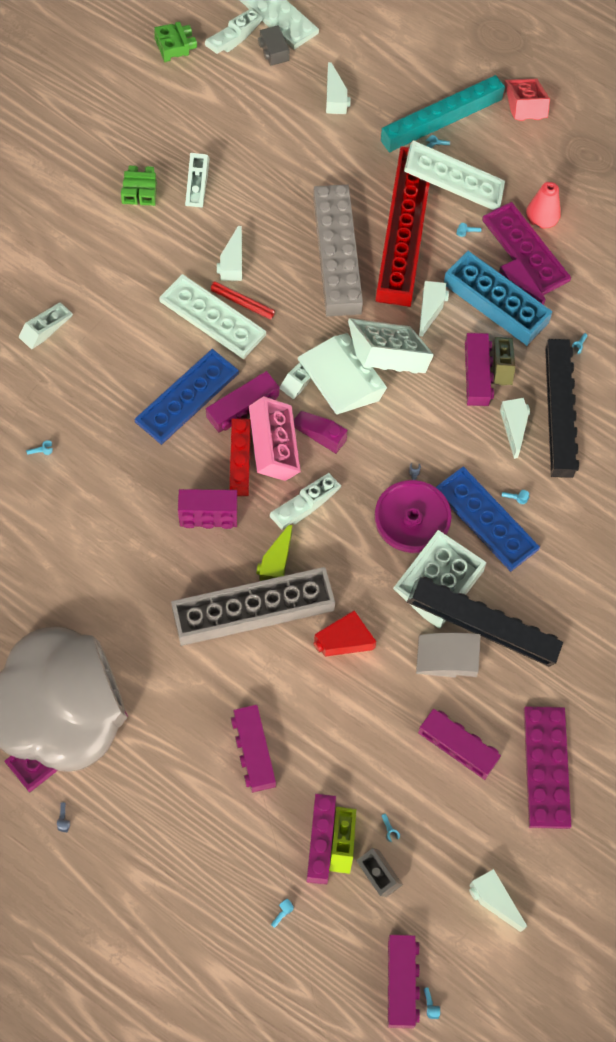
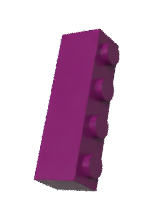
(478, 369)
(237, 403)
(459, 743)
(254, 749)
(321, 839)
(402, 981)

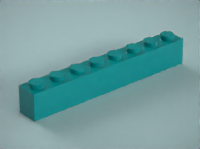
(442, 113)

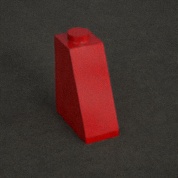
(344, 637)

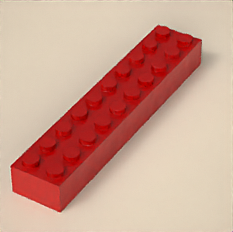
(402, 236)

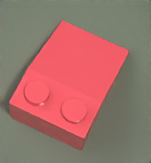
(527, 99)

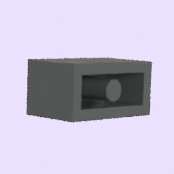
(274, 45)
(379, 872)

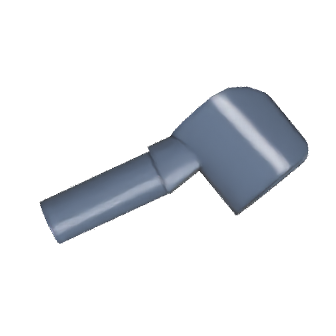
(414, 472)
(63, 825)

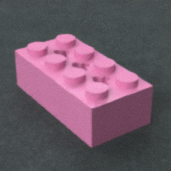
(274, 439)

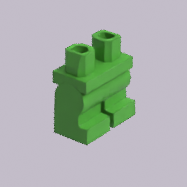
(173, 40)
(139, 184)

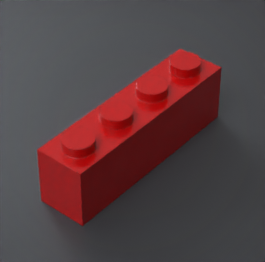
(240, 456)

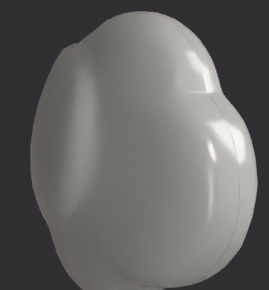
(58, 700)

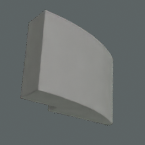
(448, 654)

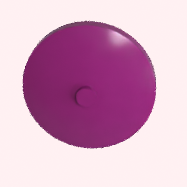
(411, 515)

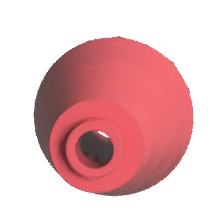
(545, 206)

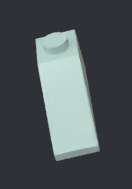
(336, 93)
(197, 180)
(231, 258)
(432, 303)
(44, 325)
(295, 381)
(515, 417)
(494, 897)

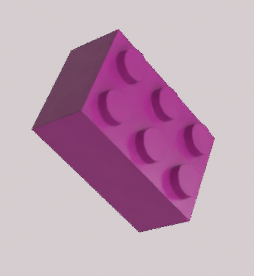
(207, 508)

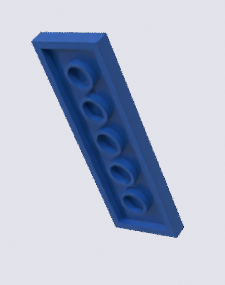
(186, 396)
(487, 519)

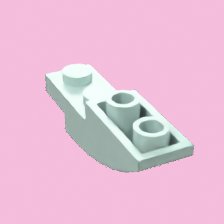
(235, 33)
(306, 502)

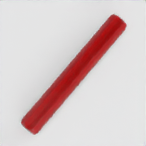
(242, 300)

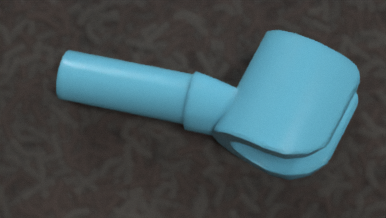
(434, 141)
(462, 229)
(579, 344)
(46, 451)
(522, 498)
(389, 828)
(287, 907)
(433, 1012)

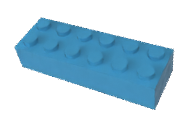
(497, 298)

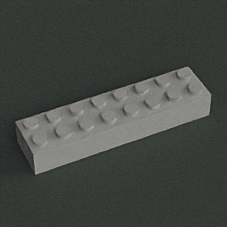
(337, 250)
(253, 606)

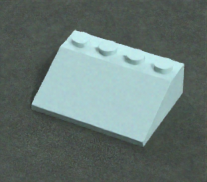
(389, 346)
(341, 375)
(446, 565)

